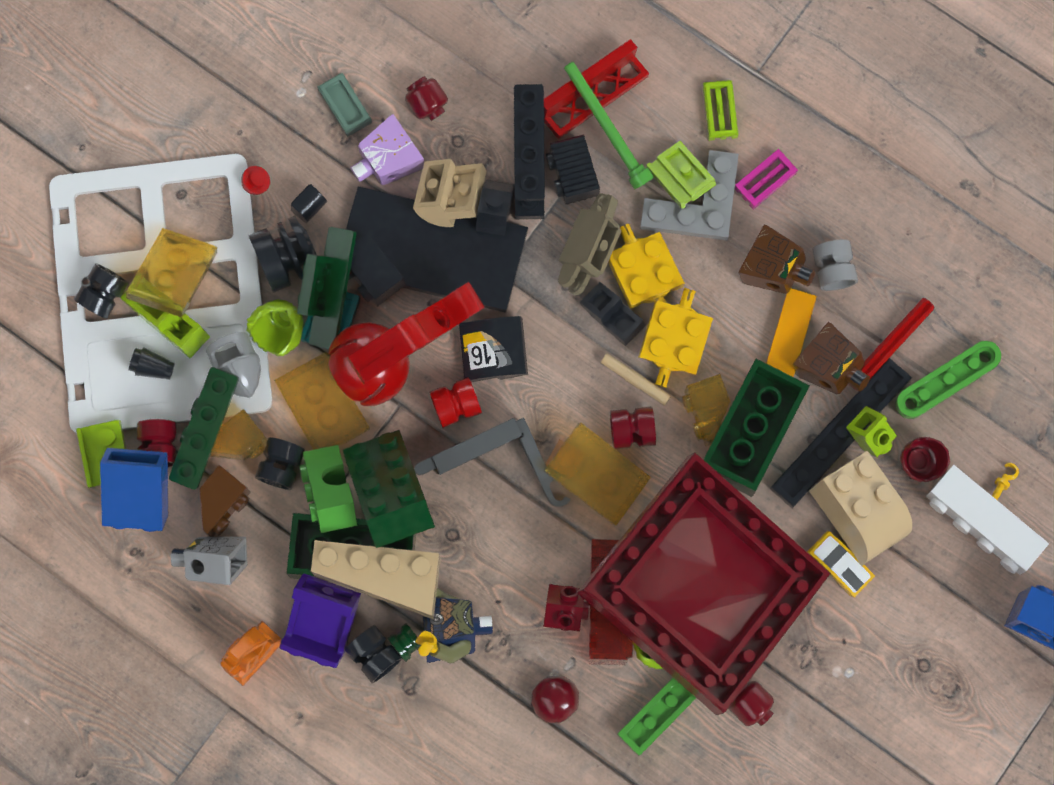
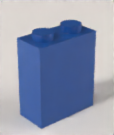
(134, 489)

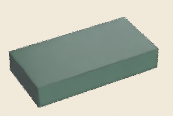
(344, 104)

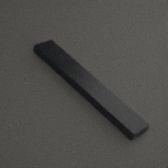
(835, 437)

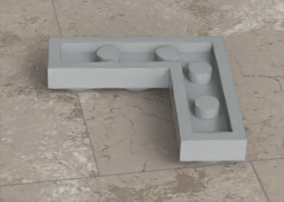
(704, 221)

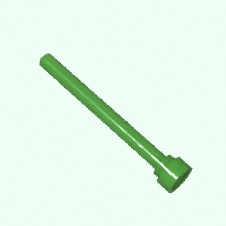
(638, 173)

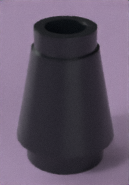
(150, 364)

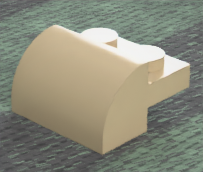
(449, 191)

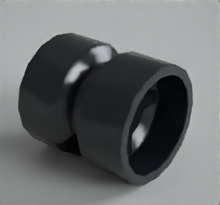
(101, 290)
(285, 454)
(374, 655)

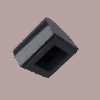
(308, 203)

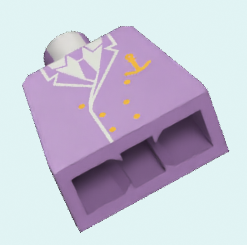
(387, 154)

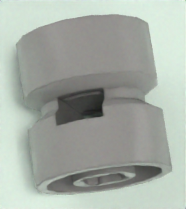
(835, 265)

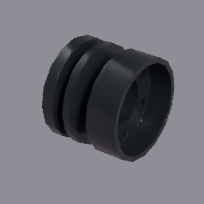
(282, 253)

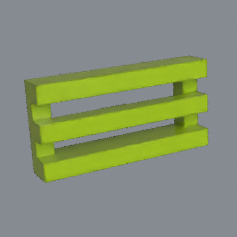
(722, 133)

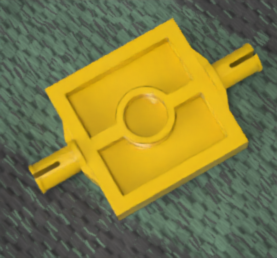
(644, 268)
(675, 337)

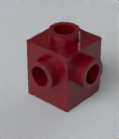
(565, 608)

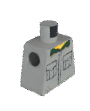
(212, 559)

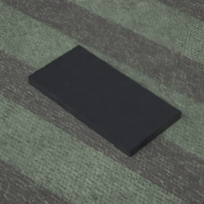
(439, 257)

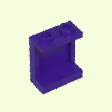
(320, 621)

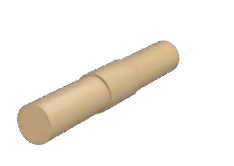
(635, 379)

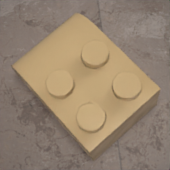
(863, 507)

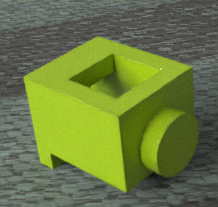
(877, 437)

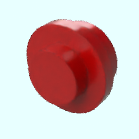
(255, 180)

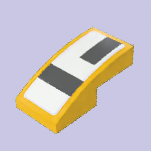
(841, 563)

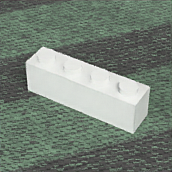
(986, 520)

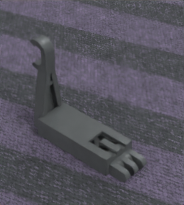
(487, 442)

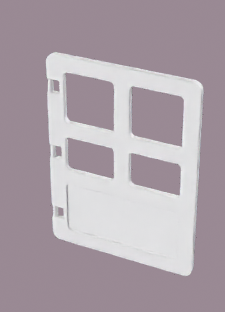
(102, 350)

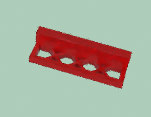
(594, 75)

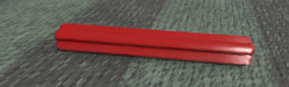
(897, 337)

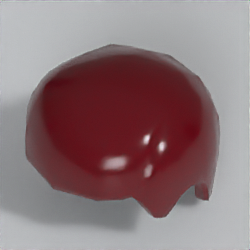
(924, 459)
(555, 699)

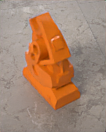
(250, 652)

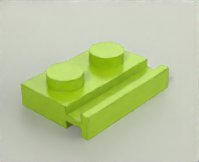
(681, 174)
(93, 444)

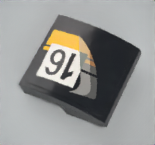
(493, 348)

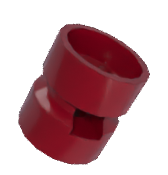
(633, 427)
(158, 437)

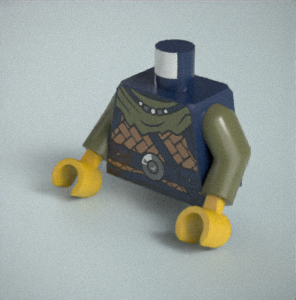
(452, 630)

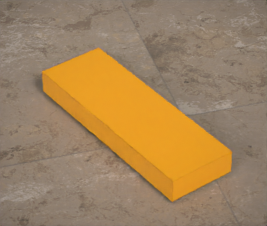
(791, 330)

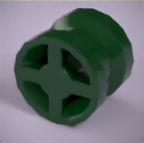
(404, 642)

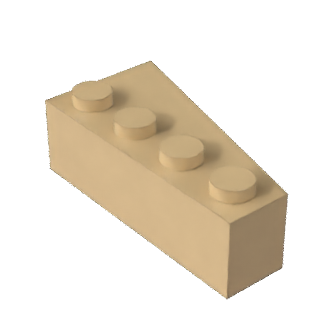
(383, 573)

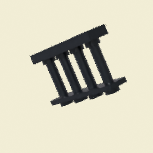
(529, 151)

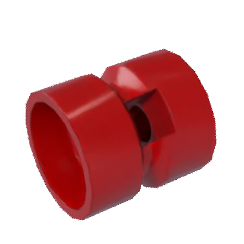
(455, 402)

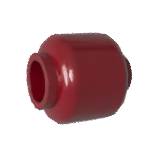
(426, 98)
(753, 704)

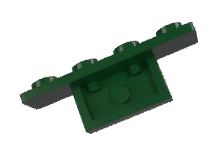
(326, 286)
(203, 429)

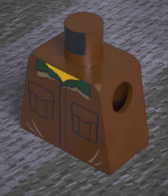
(775, 263)
(832, 362)

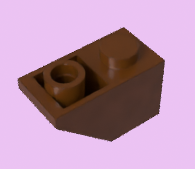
(219, 499)

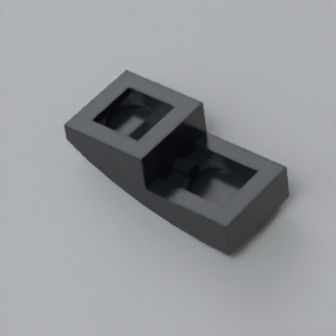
(612, 313)

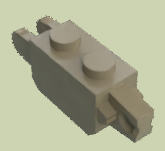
(589, 244)

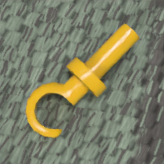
(1002, 483)

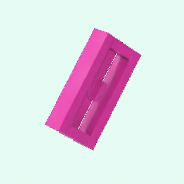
(747, 194)

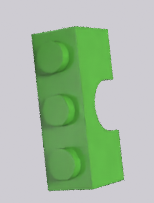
(327, 489)

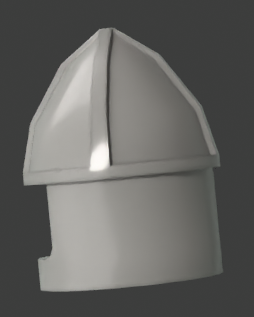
(238, 361)

